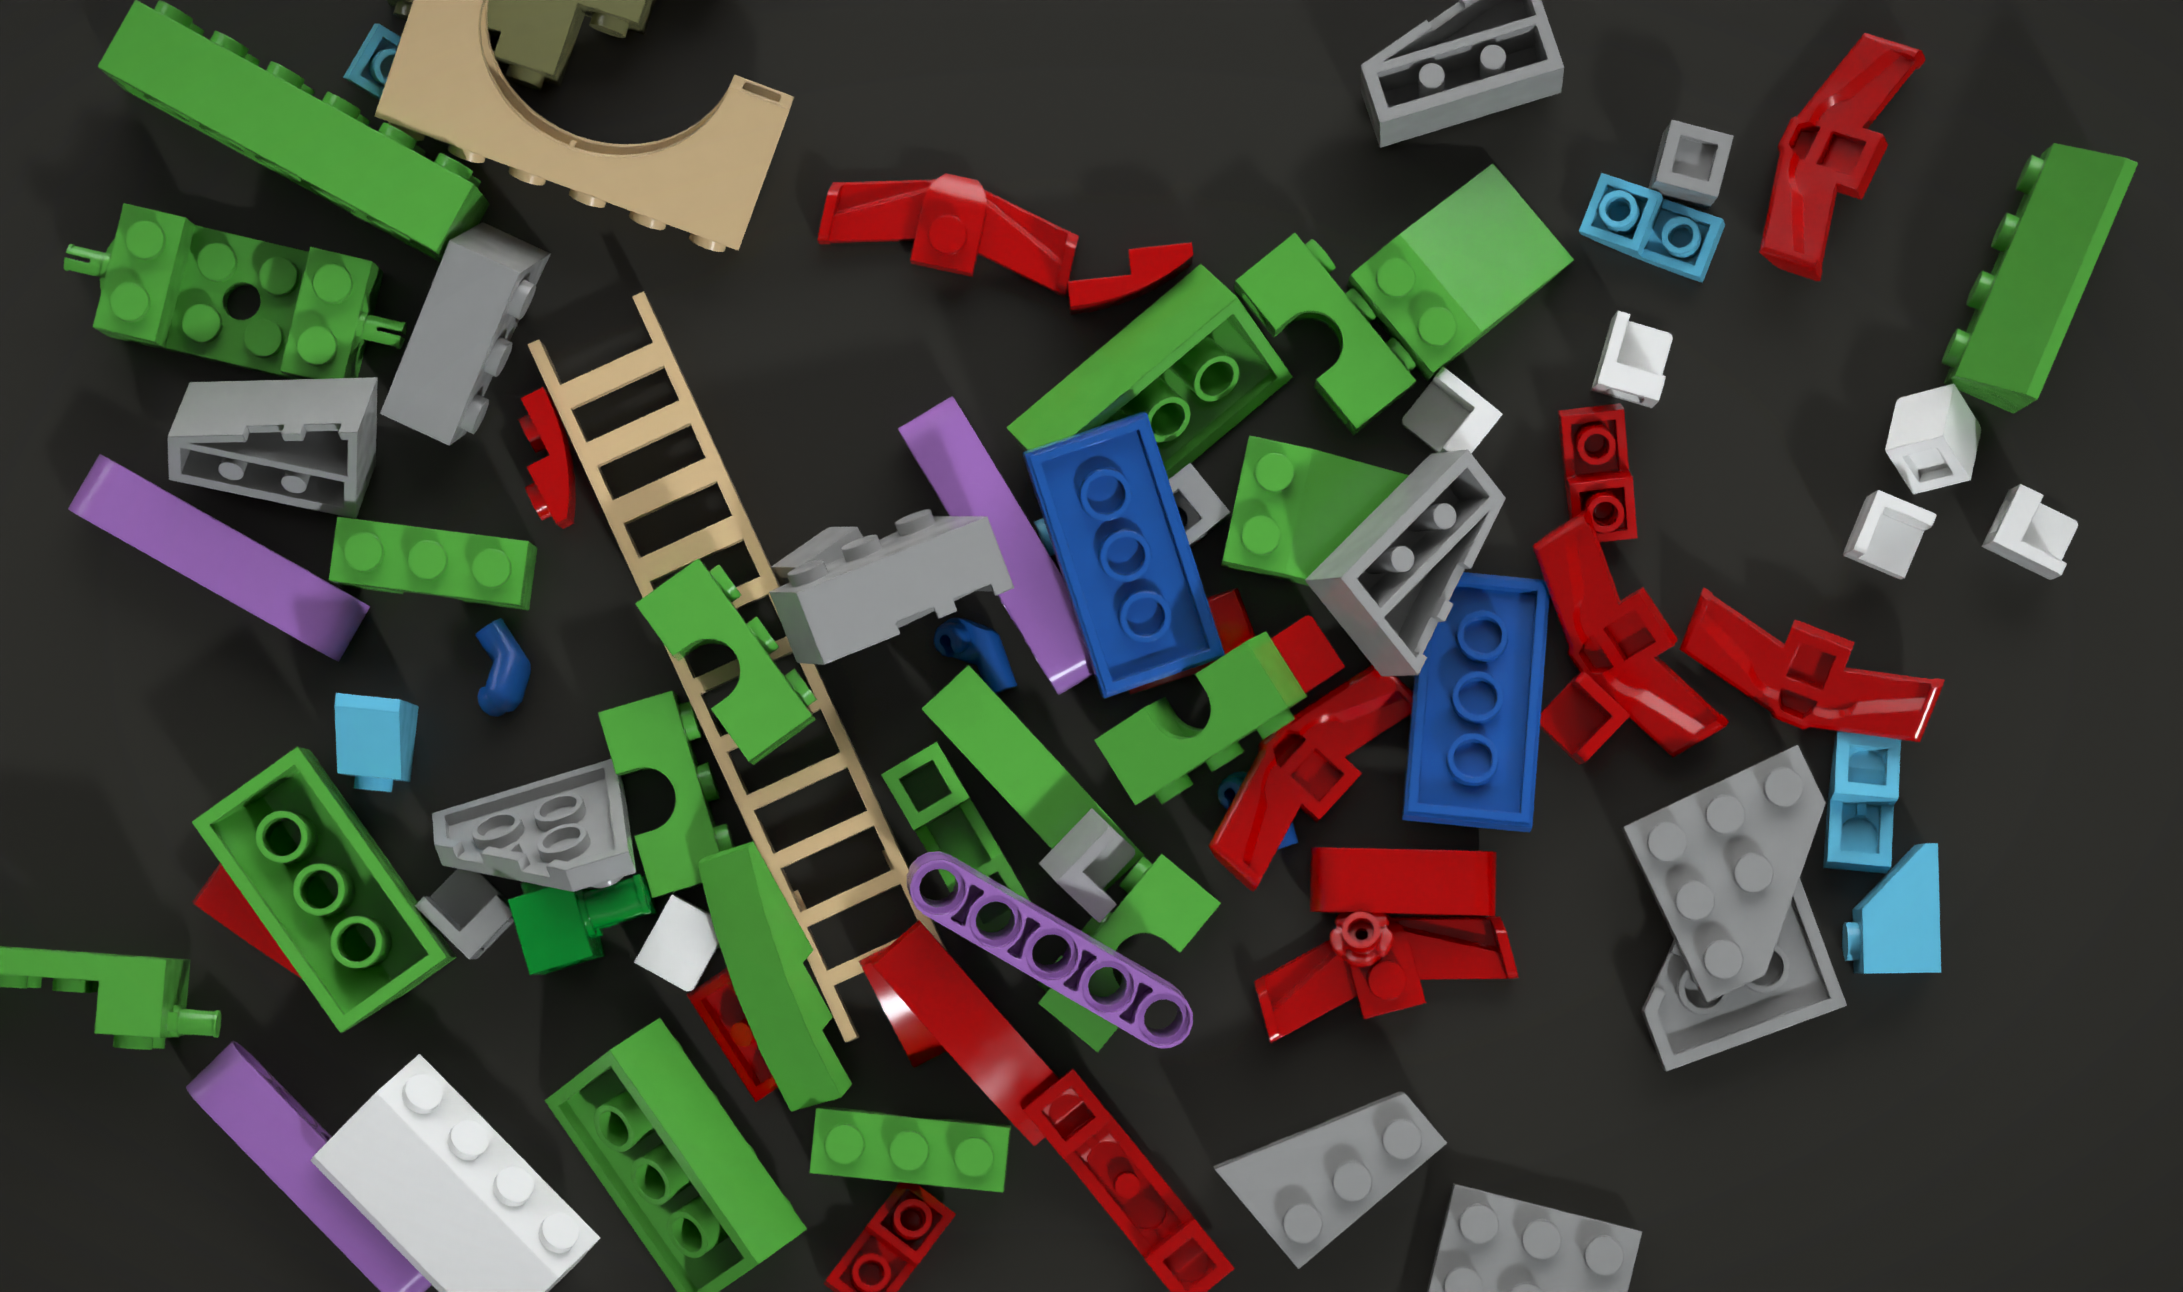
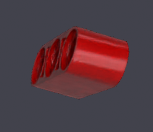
(1403, 881)

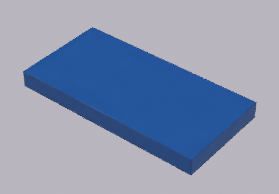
(1123, 554)
(1480, 708)

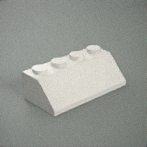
(452, 1190)

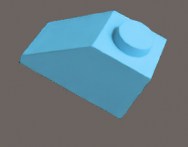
(375, 740)
(1899, 919)

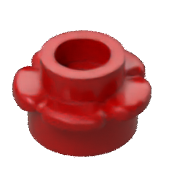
(1361, 952)

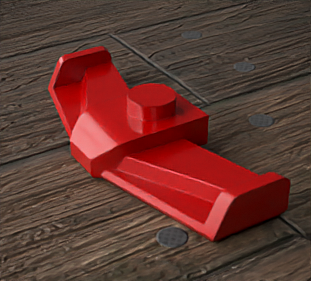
(1832, 152)
(950, 226)
(1620, 639)
(1807, 675)
(1305, 769)
(1420, 951)

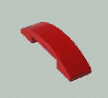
(966, 1024)
(1127, 1186)

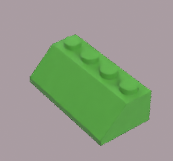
(2037, 275)
(1184, 361)
(323, 889)
(675, 1162)

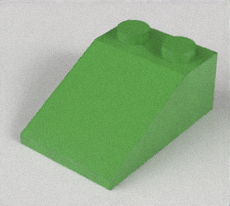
(1459, 271)
(1298, 507)

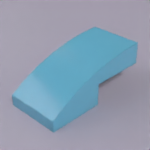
(1861, 803)

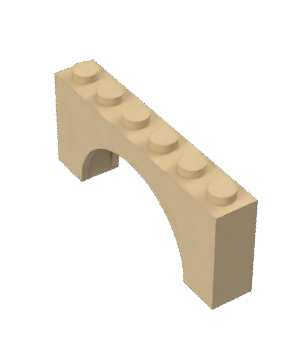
(696, 181)

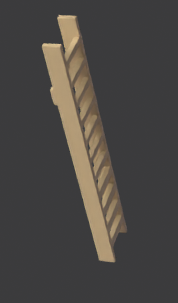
(680, 555)

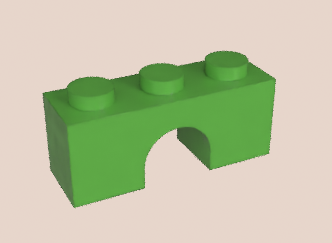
(1296, 286)
(433, 563)
(698, 611)
(1246, 693)
(658, 737)
(951, 824)
(1158, 903)
(910, 1149)

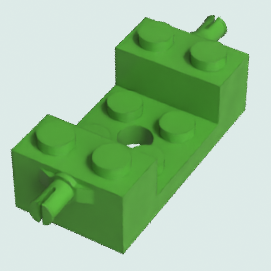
(172, 283)
(137, 998)

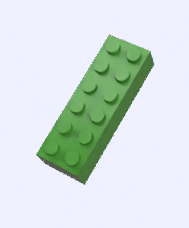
(290, 131)

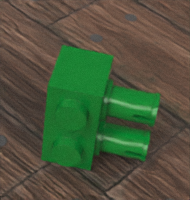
(566, 926)

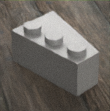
(1461, 68)
(464, 333)
(279, 440)
(1406, 558)
(888, 584)
(1332, 1173)

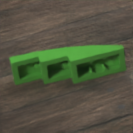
(1014, 760)
(766, 966)

